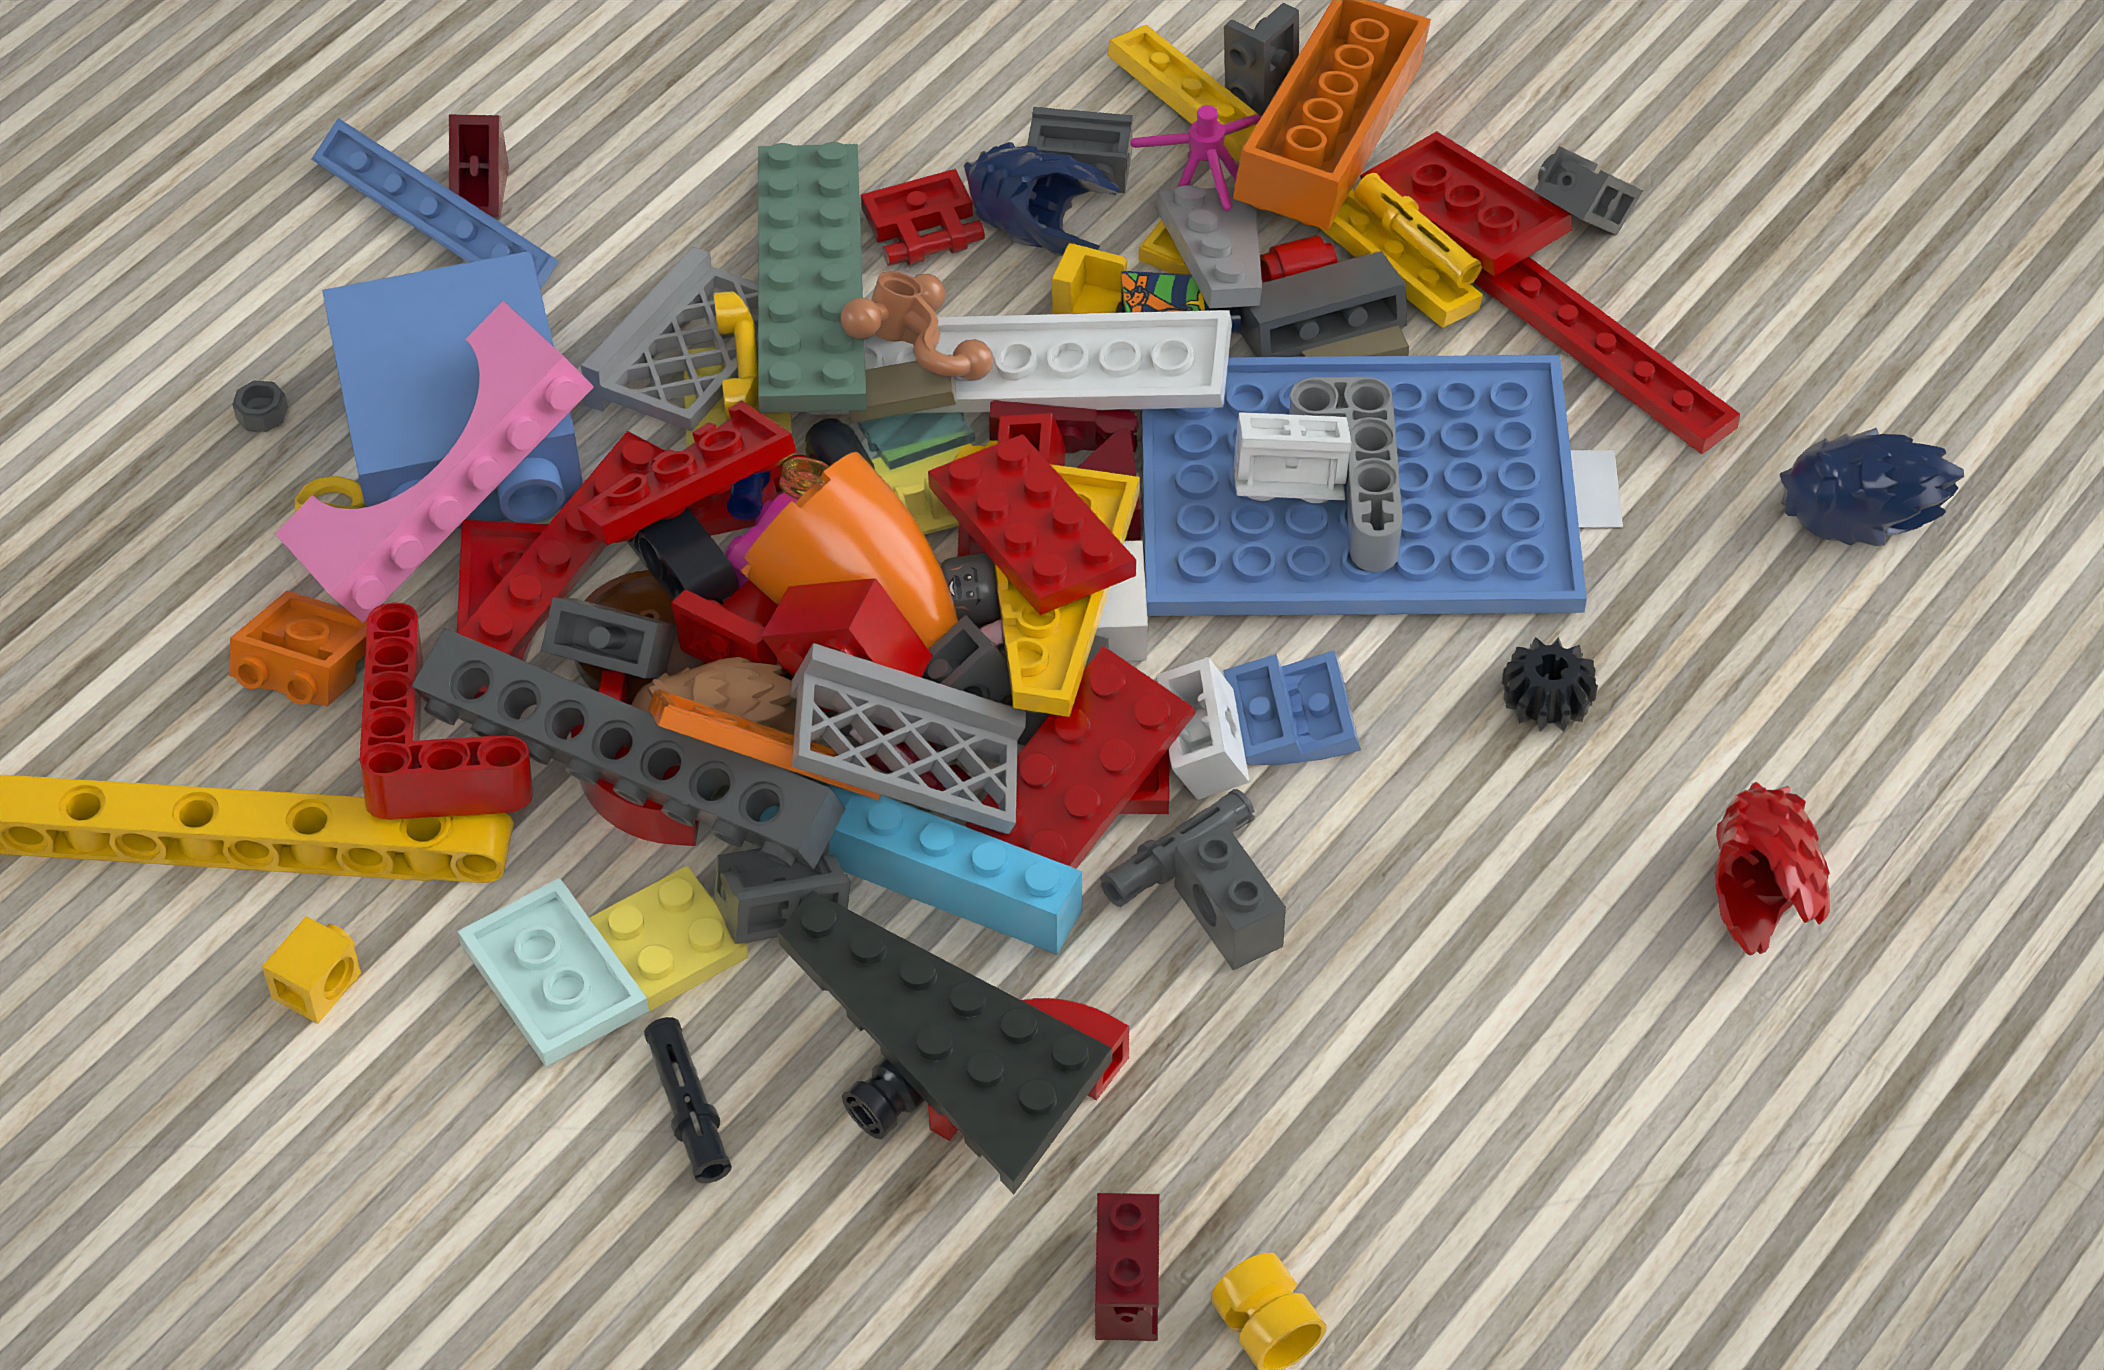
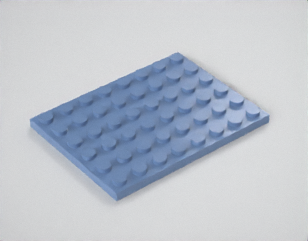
(1479, 490)

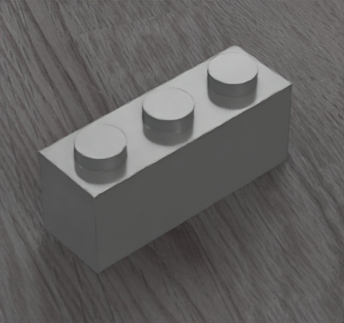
(1325, 306)

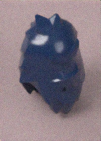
(1031, 192)
(1868, 486)

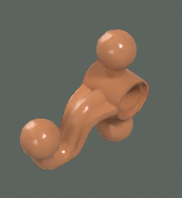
(905, 311)

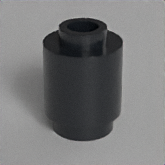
(831, 441)

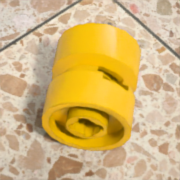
(1273, 1321)

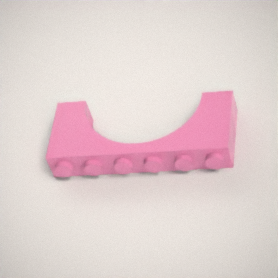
(373, 549)

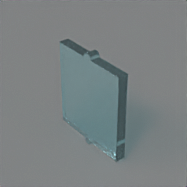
(915, 436)

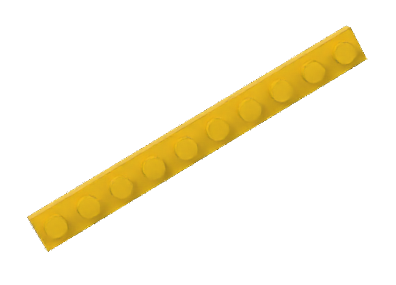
(1355, 228)

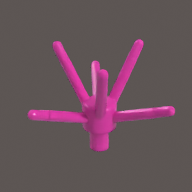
(1205, 144)

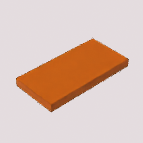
(737, 734)

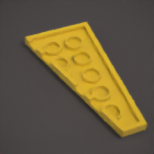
(1052, 649)

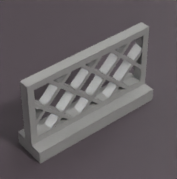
(656, 327)
(916, 713)

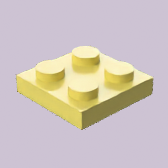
(669, 937)

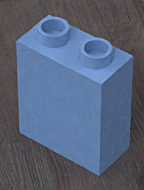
(416, 381)

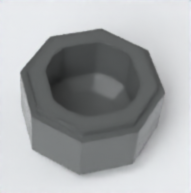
(260, 406)

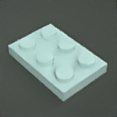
(553, 971)

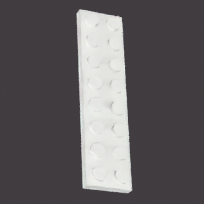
(1083, 359)

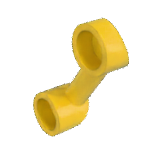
(735, 318)

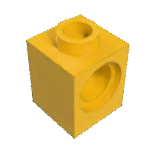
(312, 968)

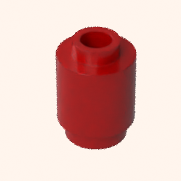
(1296, 258)

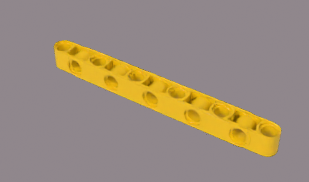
(244, 831)

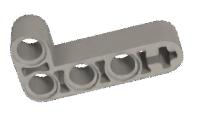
(1373, 468)

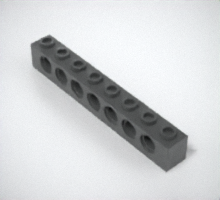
(464, 666)

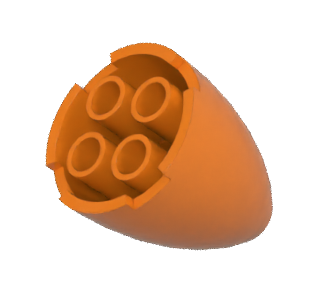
(854, 532)

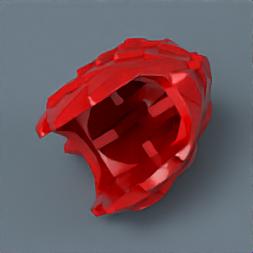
(1768, 865)

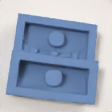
(1293, 710)

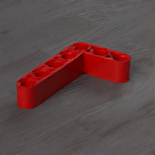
(432, 776)

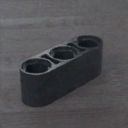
(685, 557)

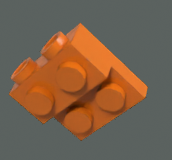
(299, 649)

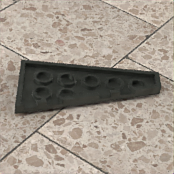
(964, 1045)

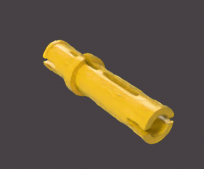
(1402, 217)

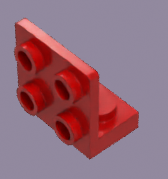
(725, 630)

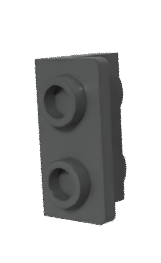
(1261, 56)

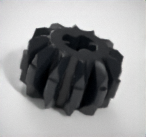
(1549, 684)

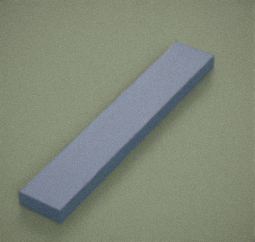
(422, 200)

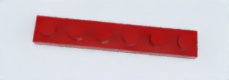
(1612, 353)
(555, 558)

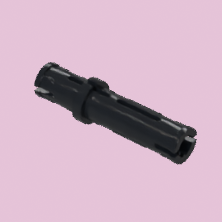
(706, 1151)

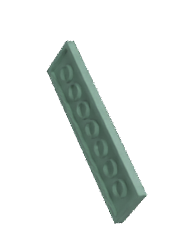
(807, 277)

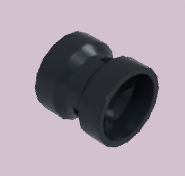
(880, 1100)

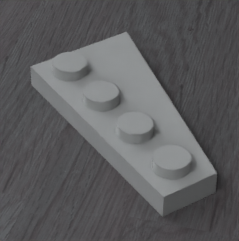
(1215, 243)

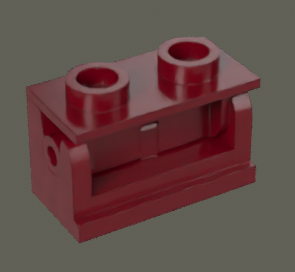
(1127, 1267)

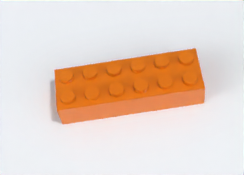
(1331, 111)

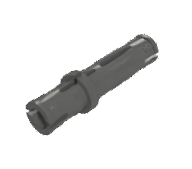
(1156, 859)

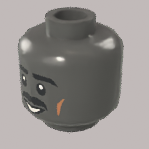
(973, 587)

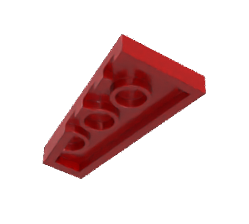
(706, 468)

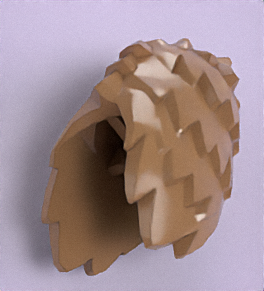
(731, 686)

